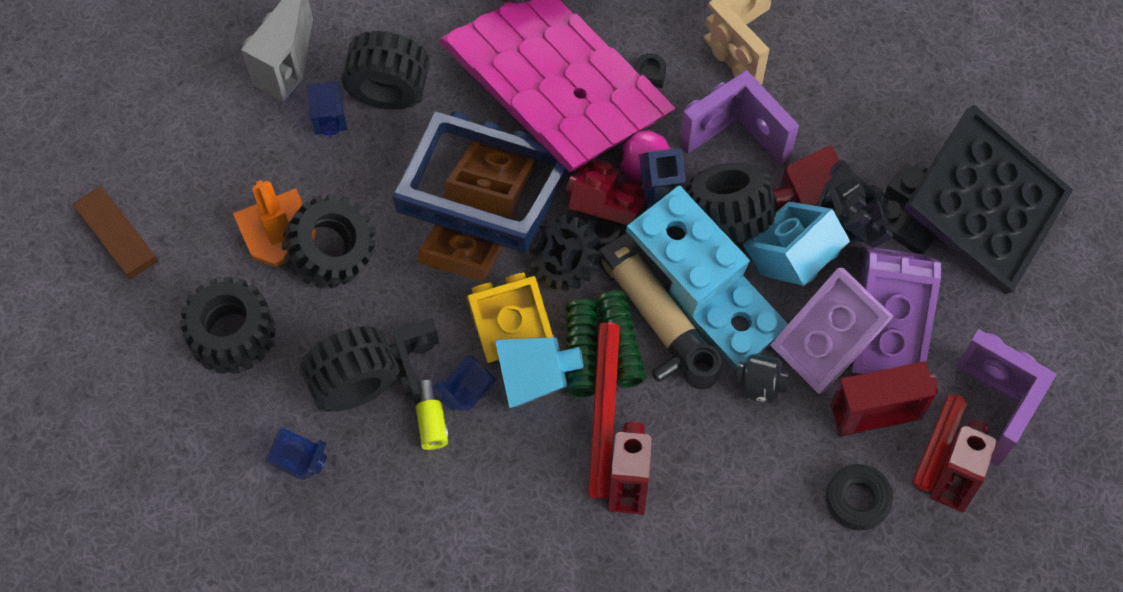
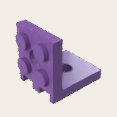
(743, 101)
(1011, 374)

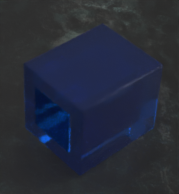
(327, 108)

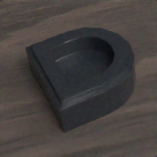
(652, 67)

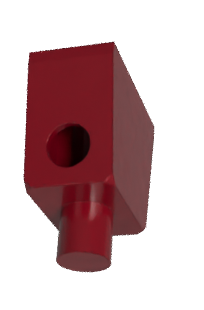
(806, 178)
(968, 457)
(630, 470)

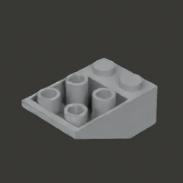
(279, 48)

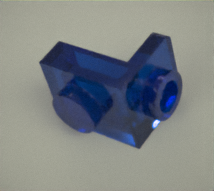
(465, 385)
(296, 454)

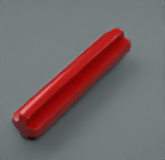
(939, 443)

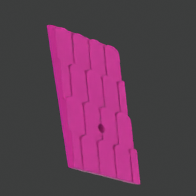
(557, 78)

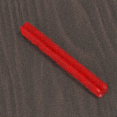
(604, 411)

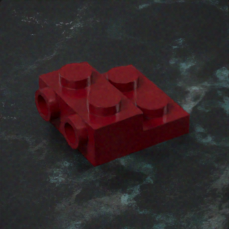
(599, 193)

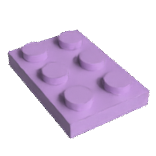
(831, 330)

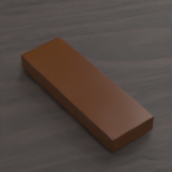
(115, 232)

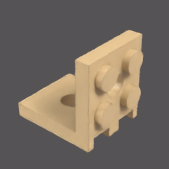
(733, 39)

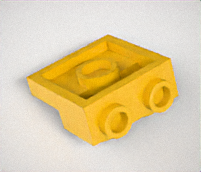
(508, 312)

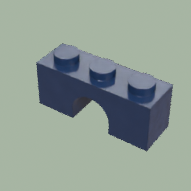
(660, 175)

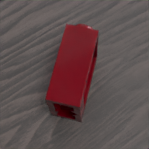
(883, 398)

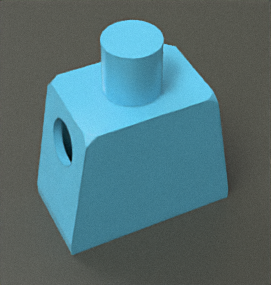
(535, 367)

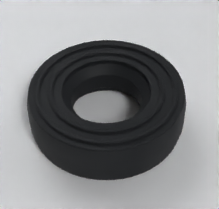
(865, 476)

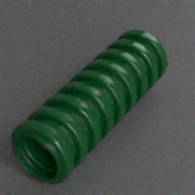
(615, 310)
(582, 334)

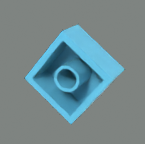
(797, 243)

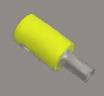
(430, 419)

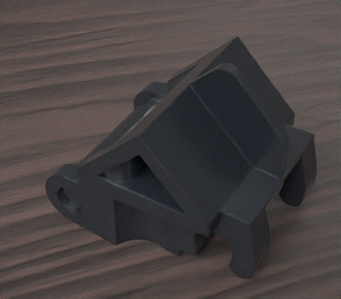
(856, 205)

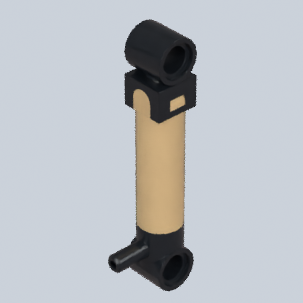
(623, 263)

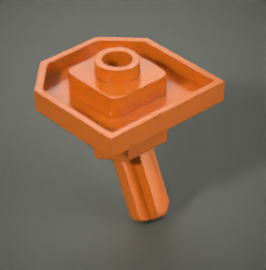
(266, 221)

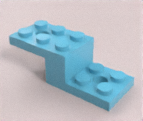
(707, 276)

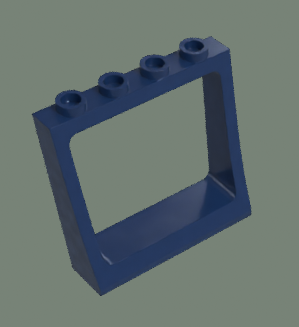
(467, 219)

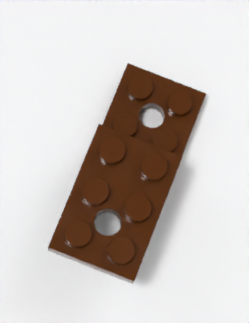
(486, 181)

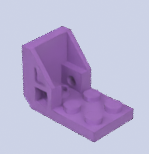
(909, 290)

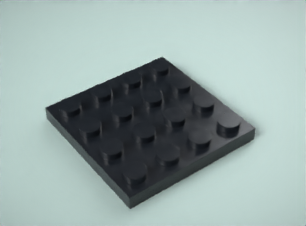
(989, 199)

